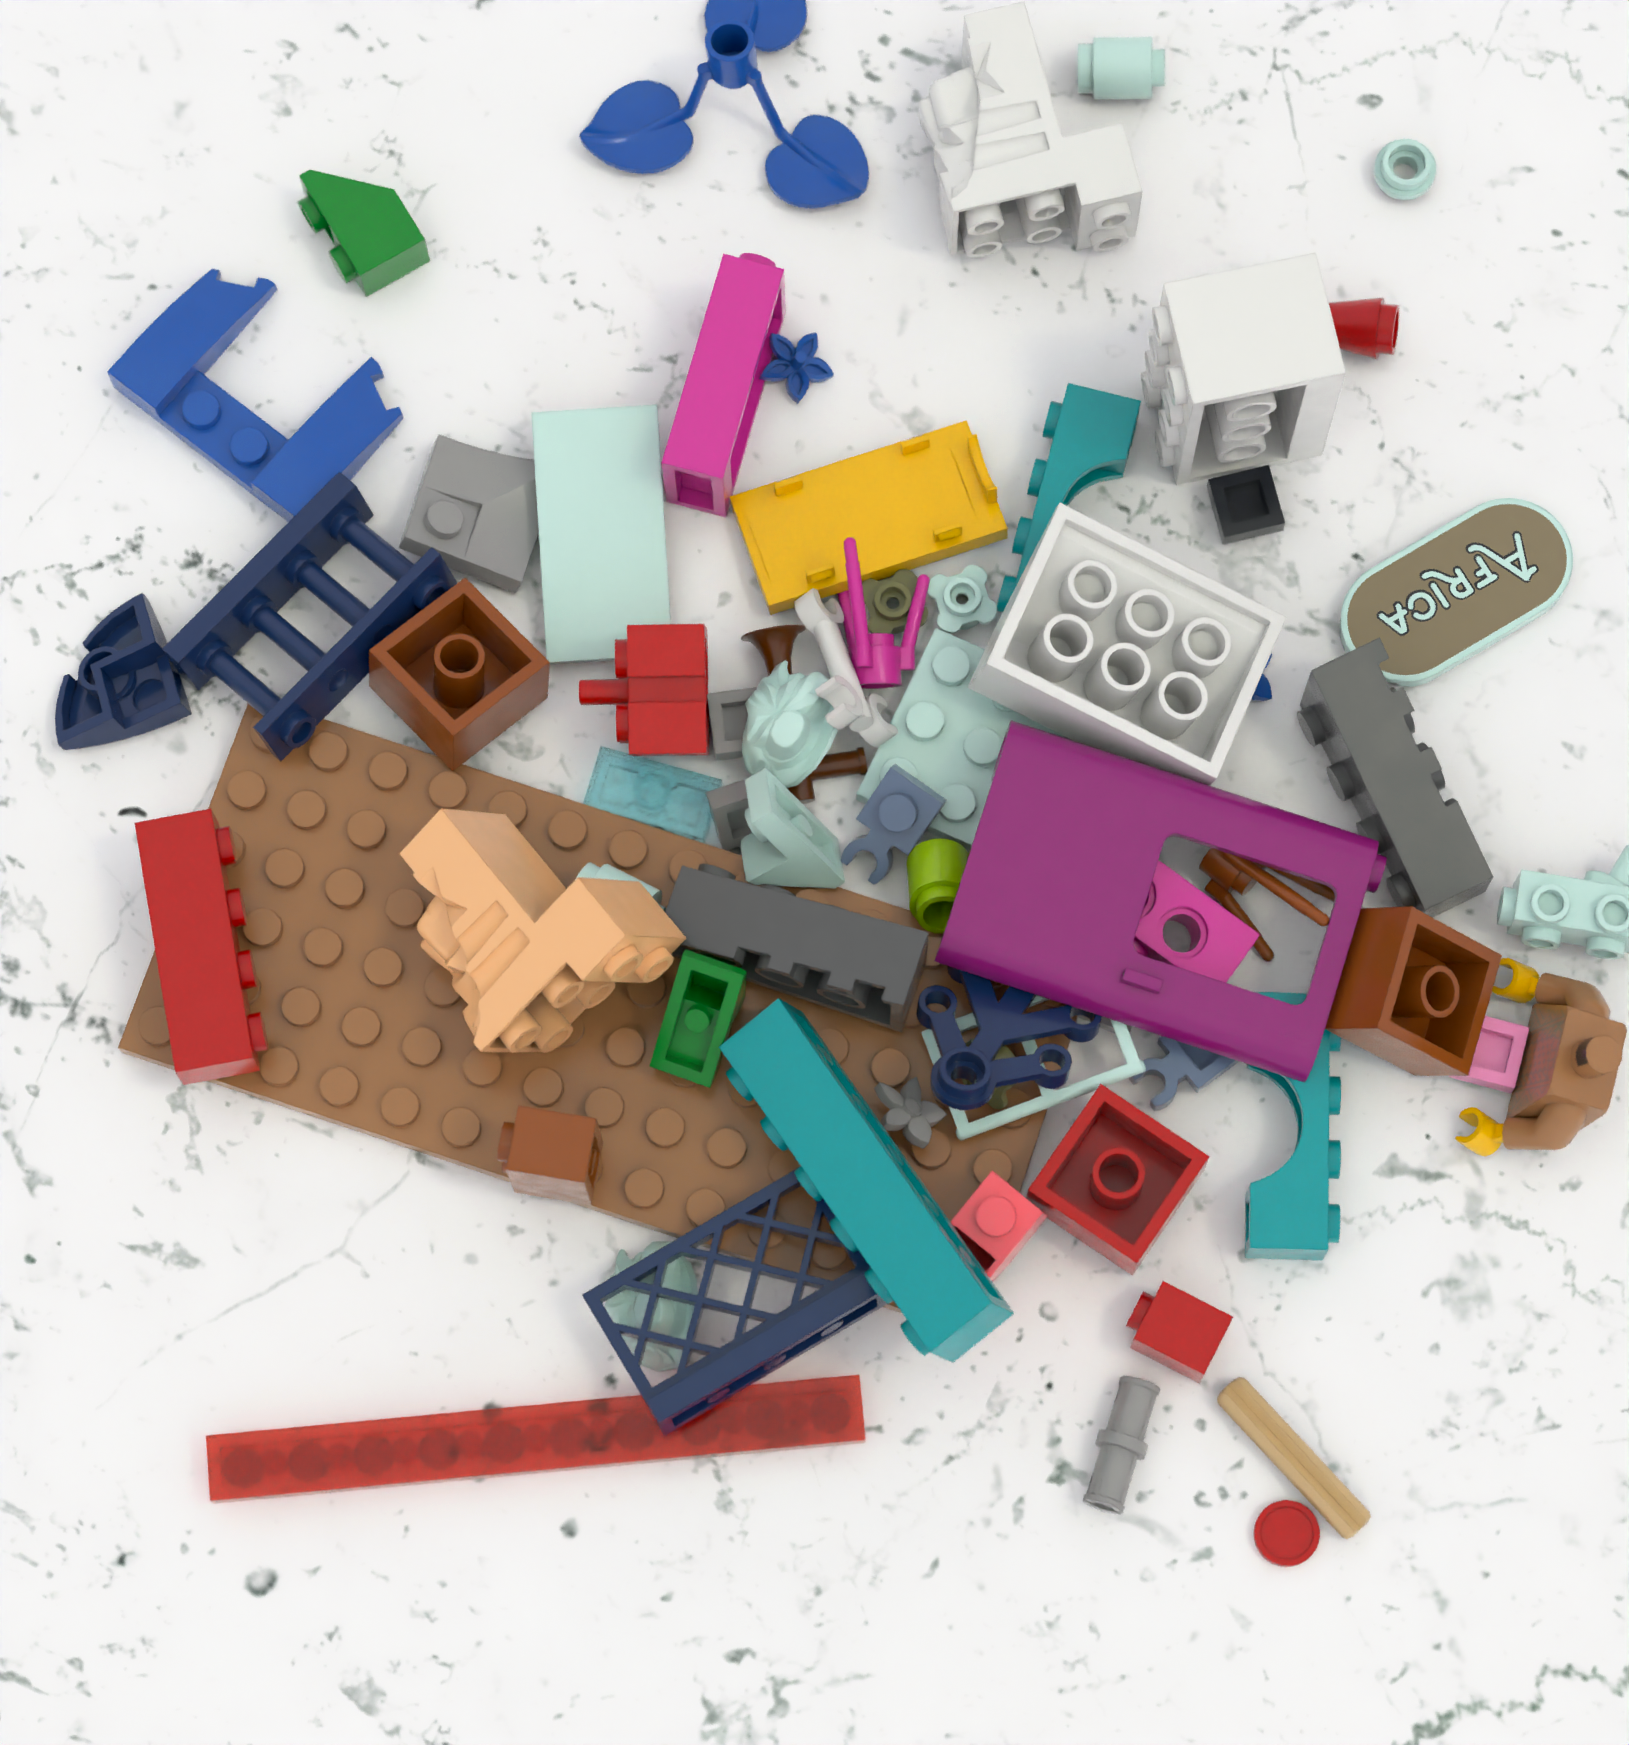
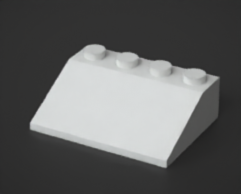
(1127, 649)

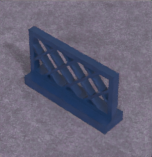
(750, 1353)

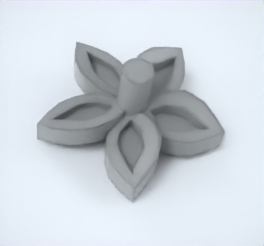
(909, 1112)

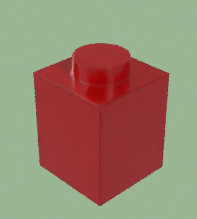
(1178, 1330)

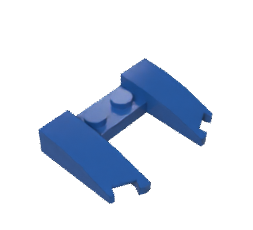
(168, 381)

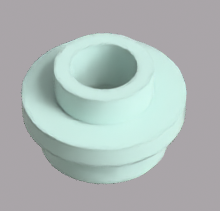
(1409, 153)

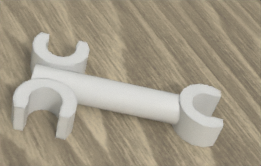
(843, 687)

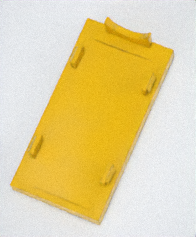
(897, 502)

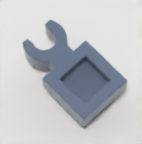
(897, 817)
(1182, 1063)

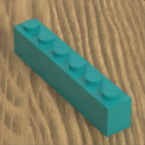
(865, 1182)

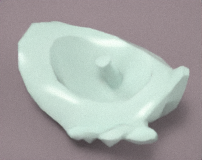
(787, 726)
(670, 1316)

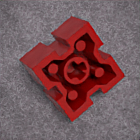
(658, 690)

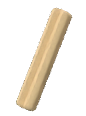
(1293, 1457)

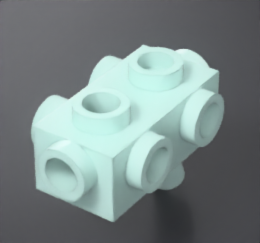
(1571, 910)

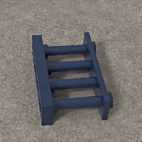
(270, 580)

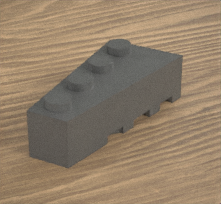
(1392, 782)
(801, 945)

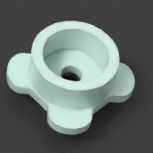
(958, 616)

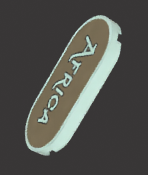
(1459, 589)

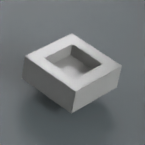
(728, 721)
(728, 813)

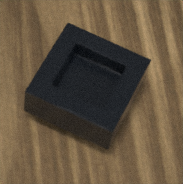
(1245, 504)

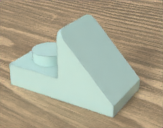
(786, 839)

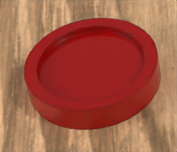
(1286, 1533)

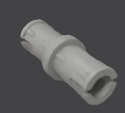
(1121, 1444)

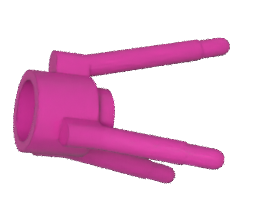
(874, 654)

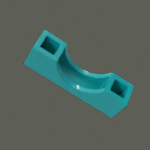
(1089, 446)
(1290, 1209)

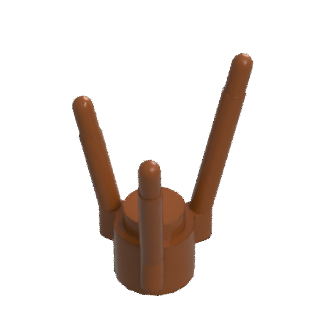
(1239, 874)

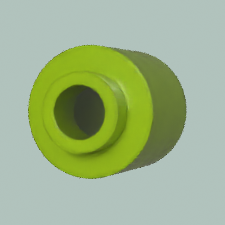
(933, 881)

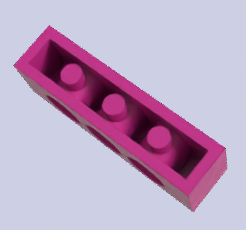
(1216, 935)

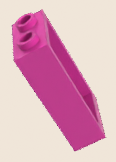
(724, 384)

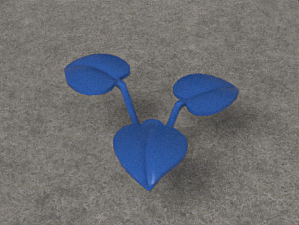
(646, 132)

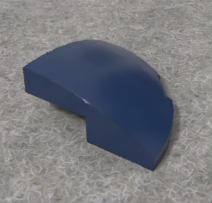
(122, 682)

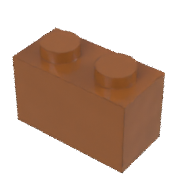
(551, 1154)

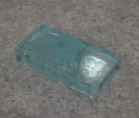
(652, 793)

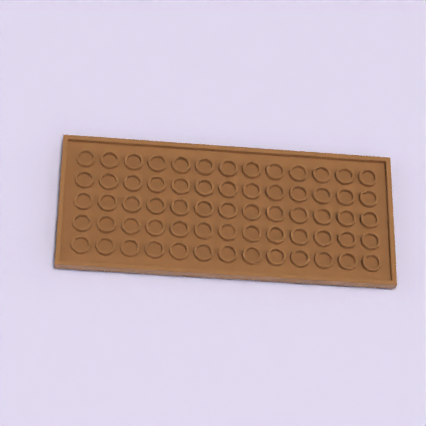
(380, 1039)

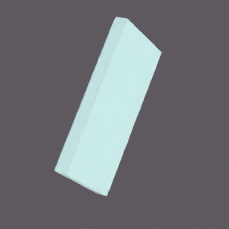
(599, 528)

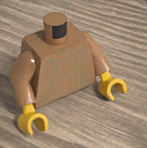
(1564, 1067)

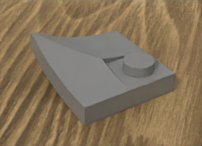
(475, 512)

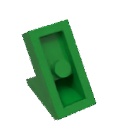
(699, 1018)

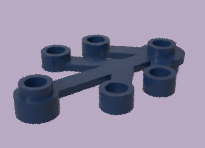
(998, 1026)

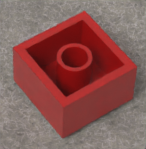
(1117, 1179)

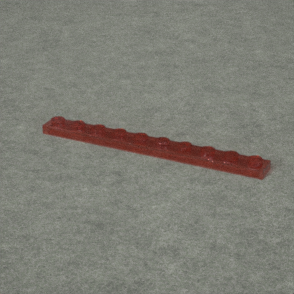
(526, 1441)

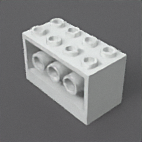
(1243, 368)

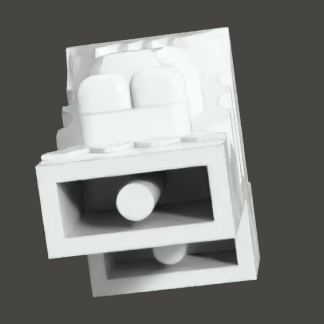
(1004, 153)

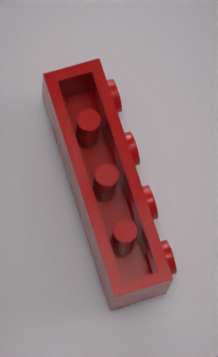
(198, 946)

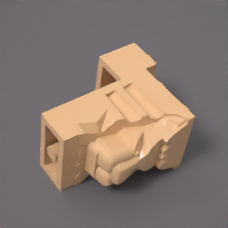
(520, 940)

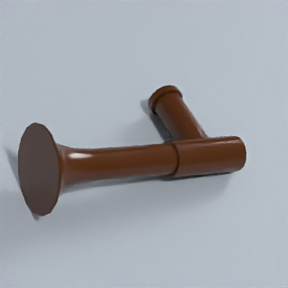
(776, 646)

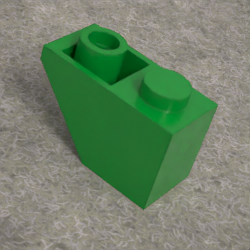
(368, 227)

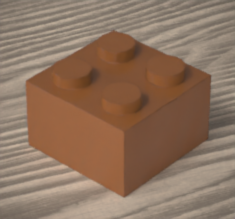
(458, 674)
(1413, 991)

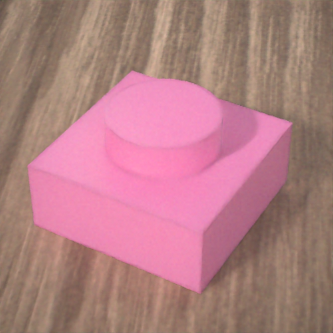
(1497, 1055)

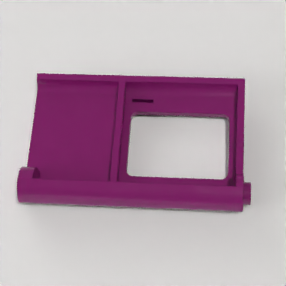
(1067, 874)

